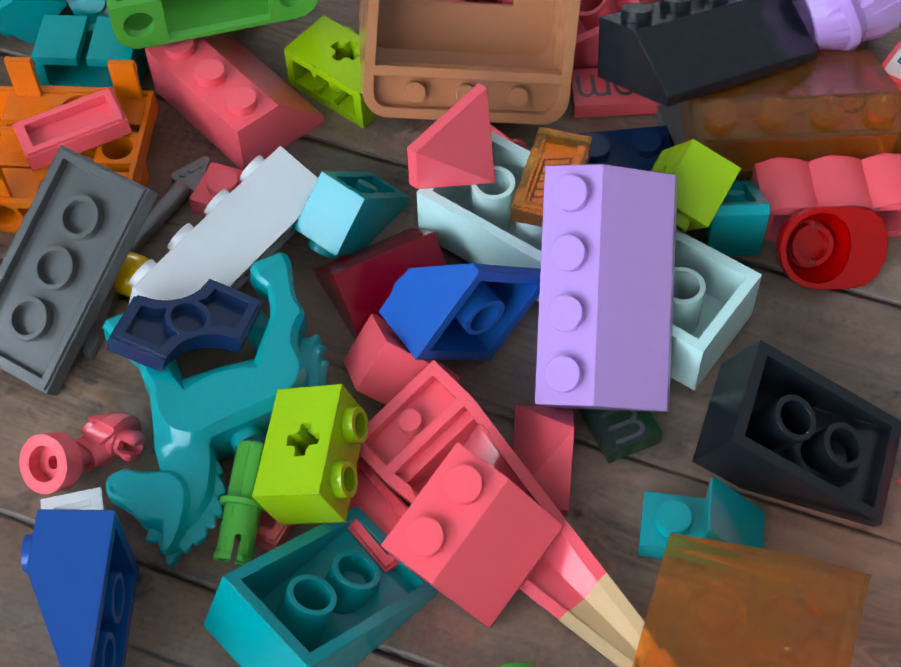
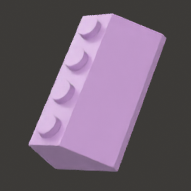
(606, 288)

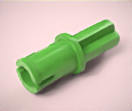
(241, 511)

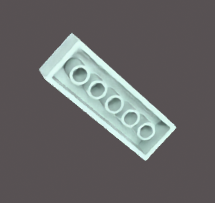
(710, 289)

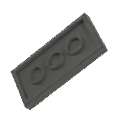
(65, 265)

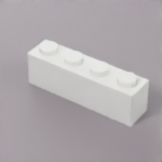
(234, 234)

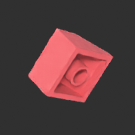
(472, 535)

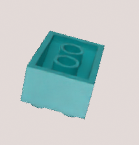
(314, 601)

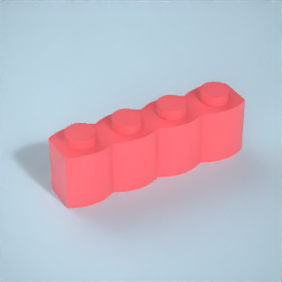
(831, 181)

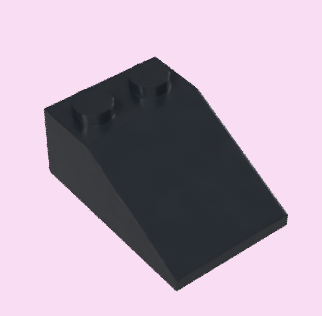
(798, 437)

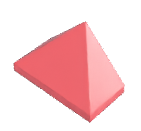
(455, 147)
(545, 446)

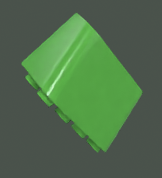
(162, 22)

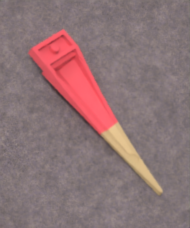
(413, 439)

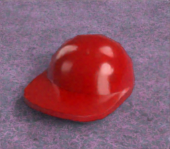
(832, 247)

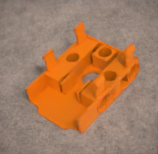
(28, 98)

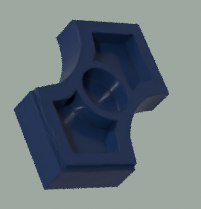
(162, 330)

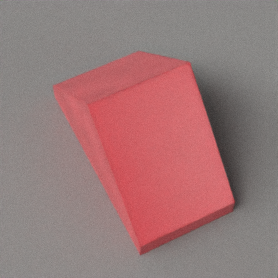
(382, 363)

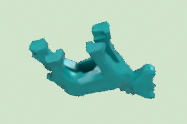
(210, 413)

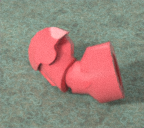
(56, 460)

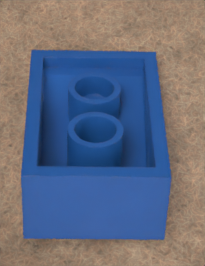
(83, 584)

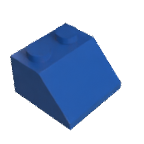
(459, 308)

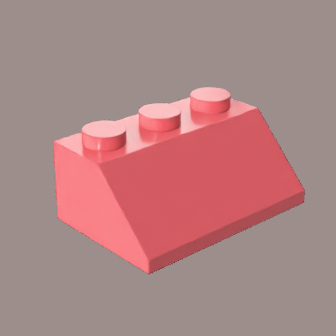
(230, 96)

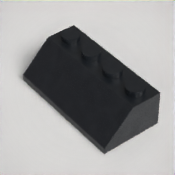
(699, 46)

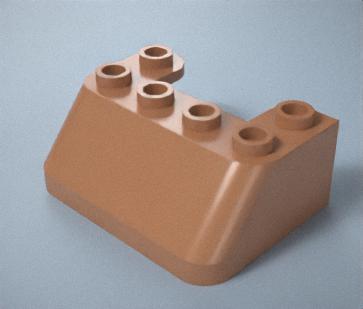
(433, 52)

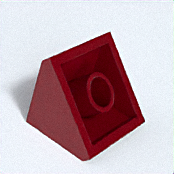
(365, 279)

